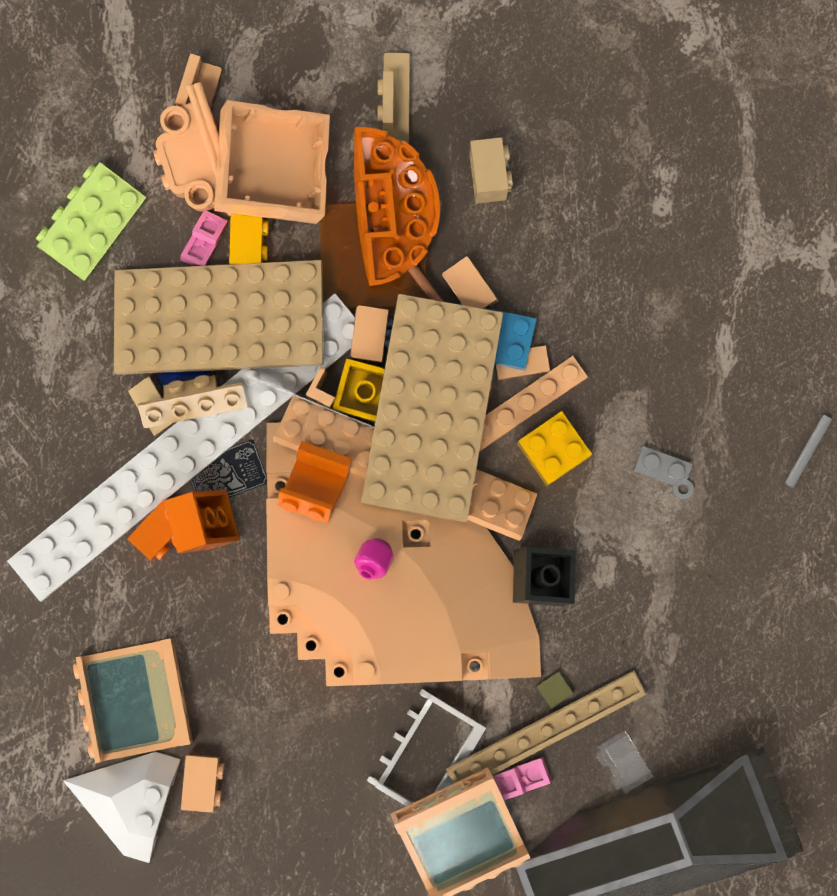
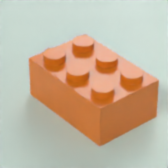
(201, 520)

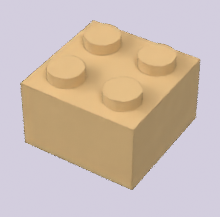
(489, 171)

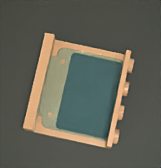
(133, 700)
(460, 835)

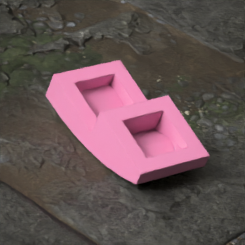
(204, 239)
(522, 778)

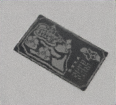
(233, 471)

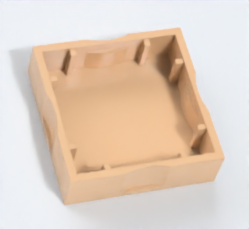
(272, 162)

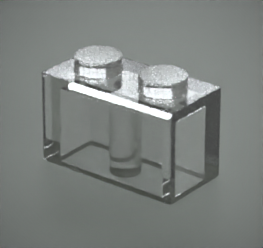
(623, 761)

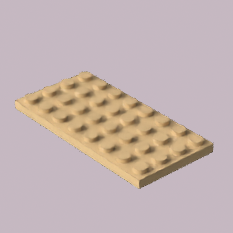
(218, 317)
(432, 408)

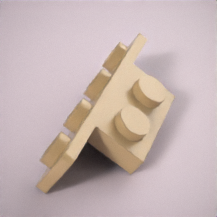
(395, 95)
(192, 400)

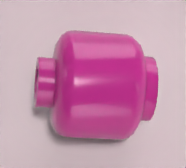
(374, 559)

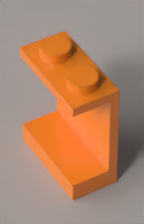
(315, 482)

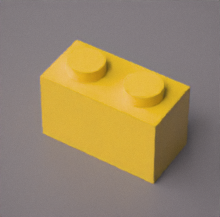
(247, 239)

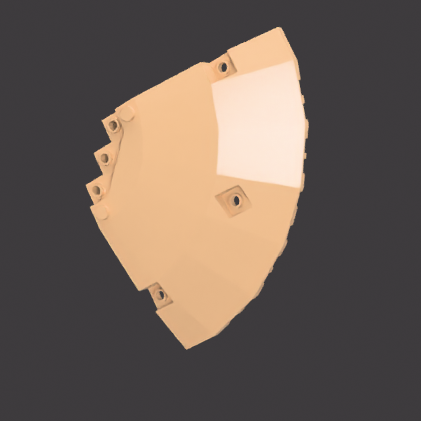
(422, 621)

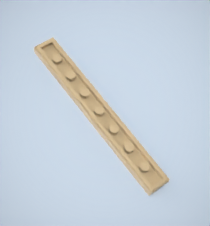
(550, 728)

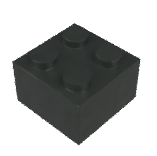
(544, 576)

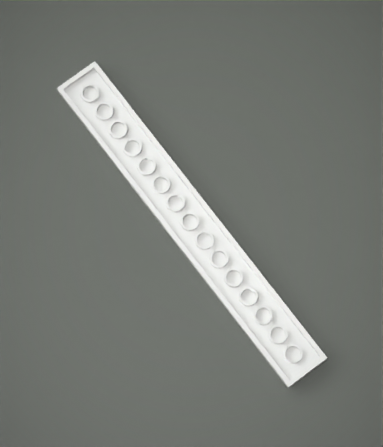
(167, 467)

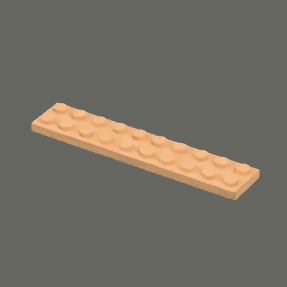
(493, 501)

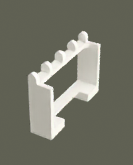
(468, 746)

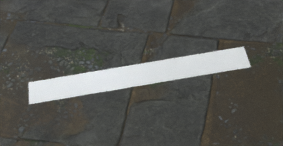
(310, 401)

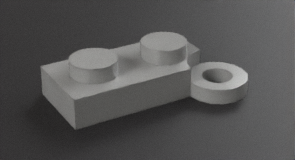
(665, 469)

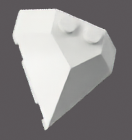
(129, 800)

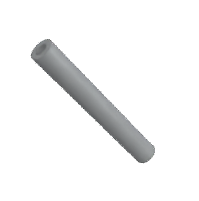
(808, 451)

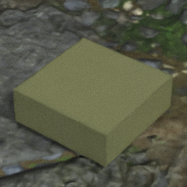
(554, 690)

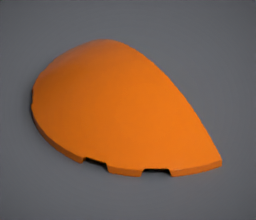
(393, 204)

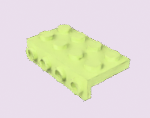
(90, 220)

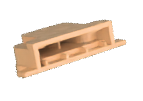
(190, 150)

